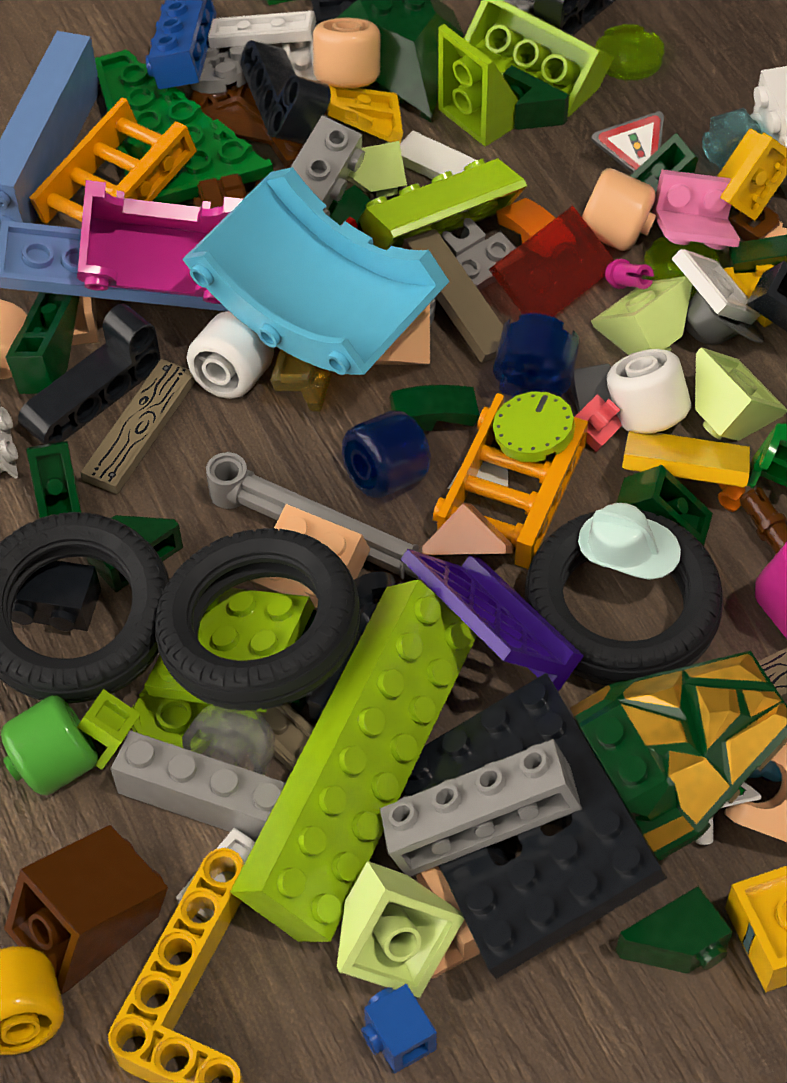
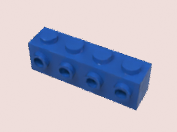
(180, 42)

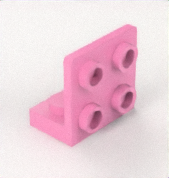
(691, 209)

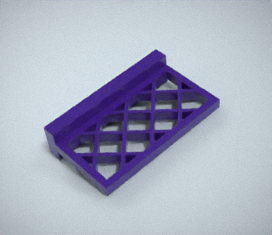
(497, 615)

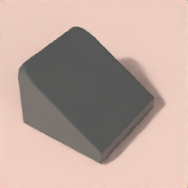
(588, 383)

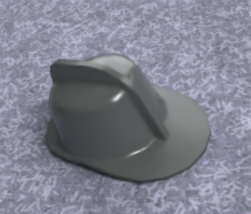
(712, 328)

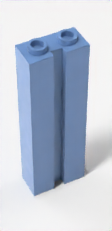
(46, 122)

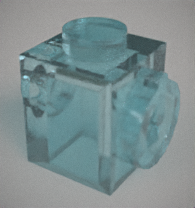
(725, 135)

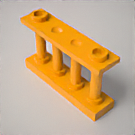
(145, 176)
(538, 505)

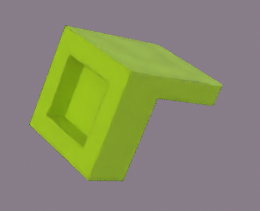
(108, 723)

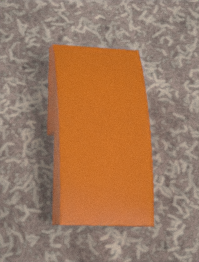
(524, 217)

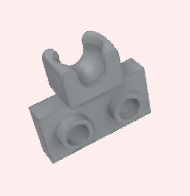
(476, 253)

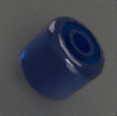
(386, 454)

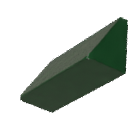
(758, 252)

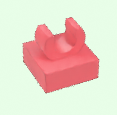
(601, 420)

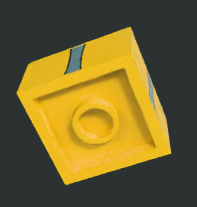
(760, 919)

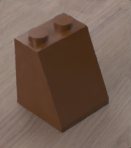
(84, 903)

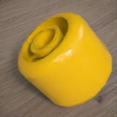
(28, 1000)

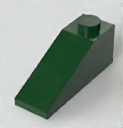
(43, 343)

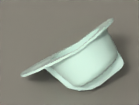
(629, 542)

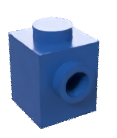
(398, 1028)

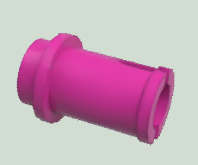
(623, 274)

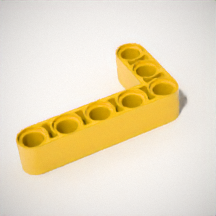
(179, 983)

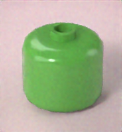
(47, 746)

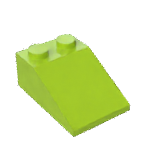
(473, 89)

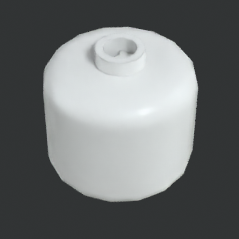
(228, 357)
(649, 391)

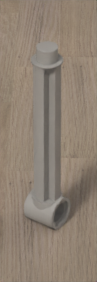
(270, 500)

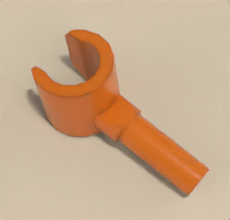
(730, 496)

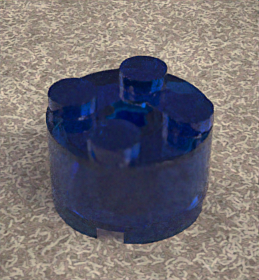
(535, 356)

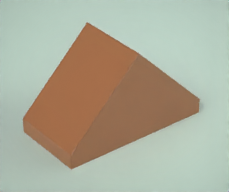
(467, 533)

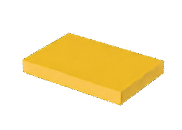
(689, 458)

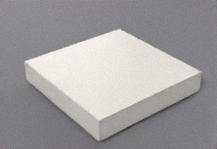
(715, 286)

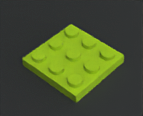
(240, 627)

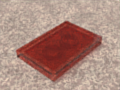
(553, 265)

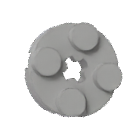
(221, 68)

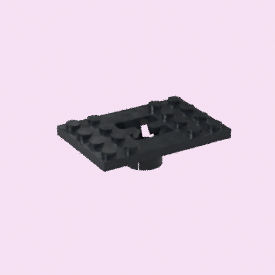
(557, 879)

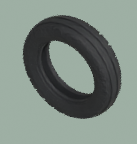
(121, 659)
(616, 661)
(271, 679)

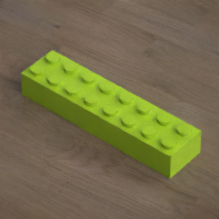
(355, 763)

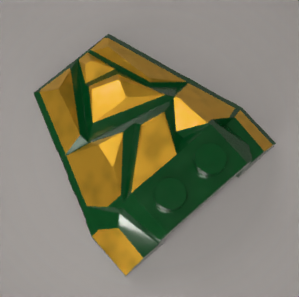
(684, 742)

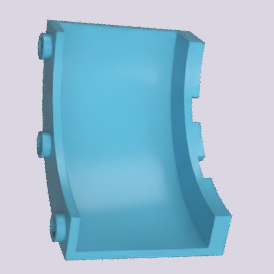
(310, 281)

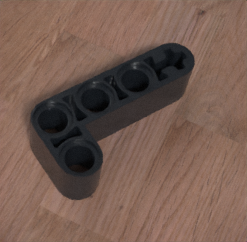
(569, 14)
(285, 101)
(97, 380)

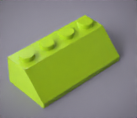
(538, 48)
(443, 203)

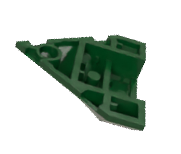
(408, 46)

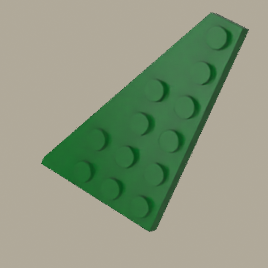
(217, 146)

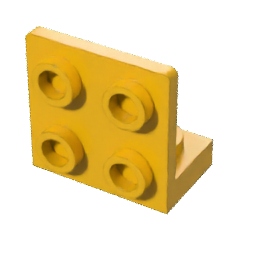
(755, 171)

